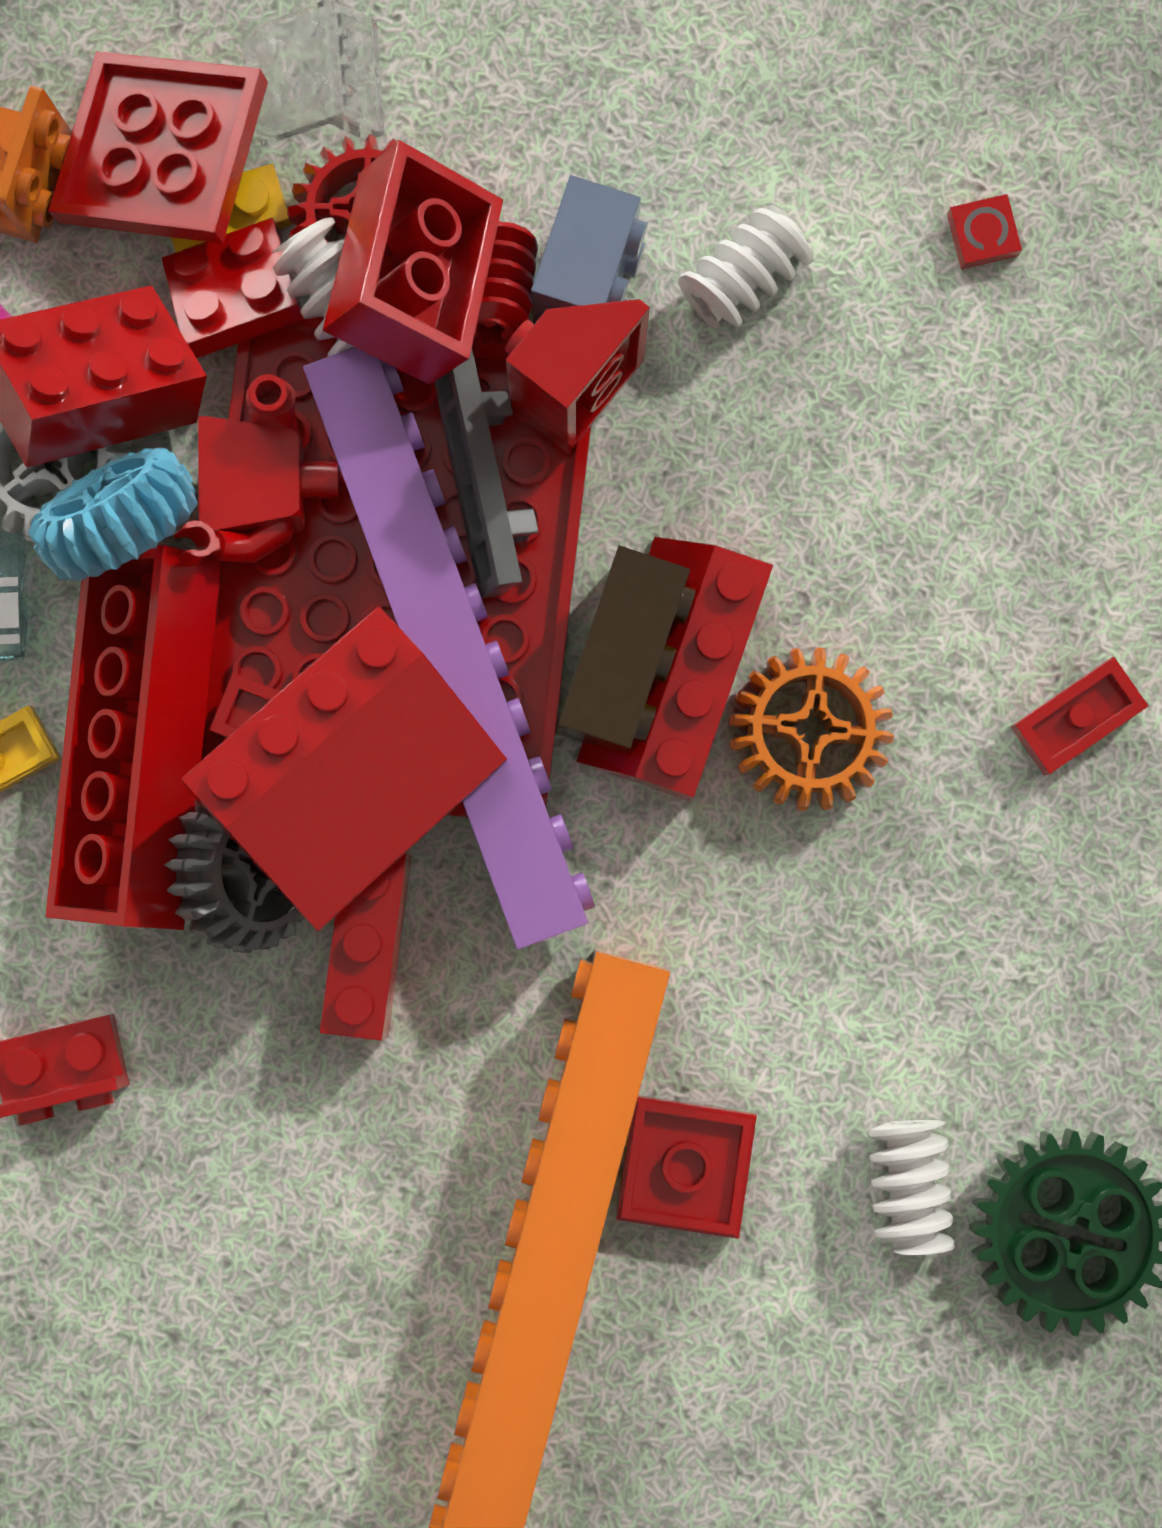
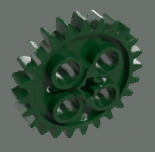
(1056, 1281)

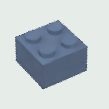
(589, 248)

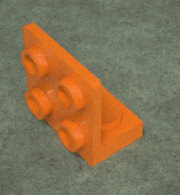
(30, 164)

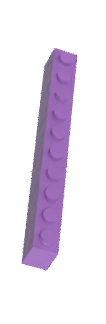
(441, 619)

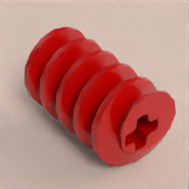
(507, 290)

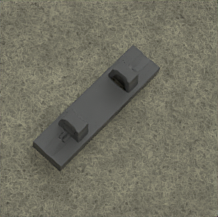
(487, 523)

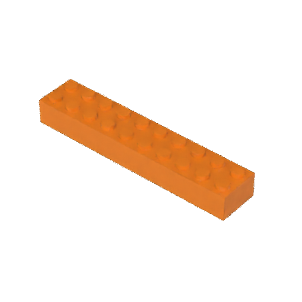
(555, 1246)

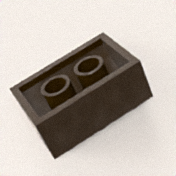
(626, 651)

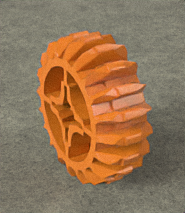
(815, 698)

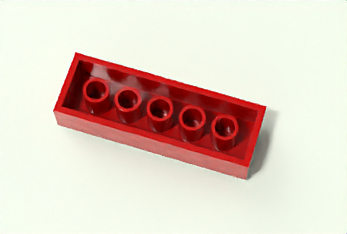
(131, 739)

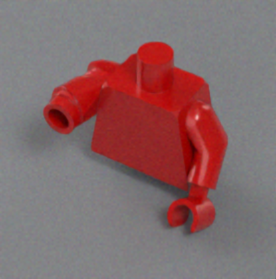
(254, 479)

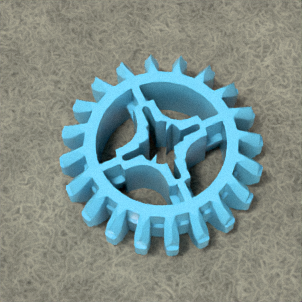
(113, 514)

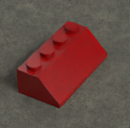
(701, 673)

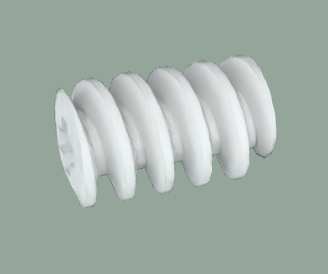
(745, 265)
(316, 269)
(911, 1187)

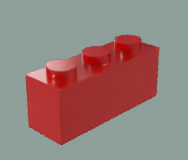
(366, 958)

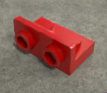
(61, 1066)

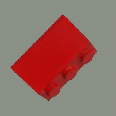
(574, 365)

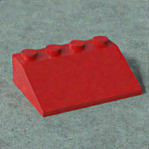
(345, 768)

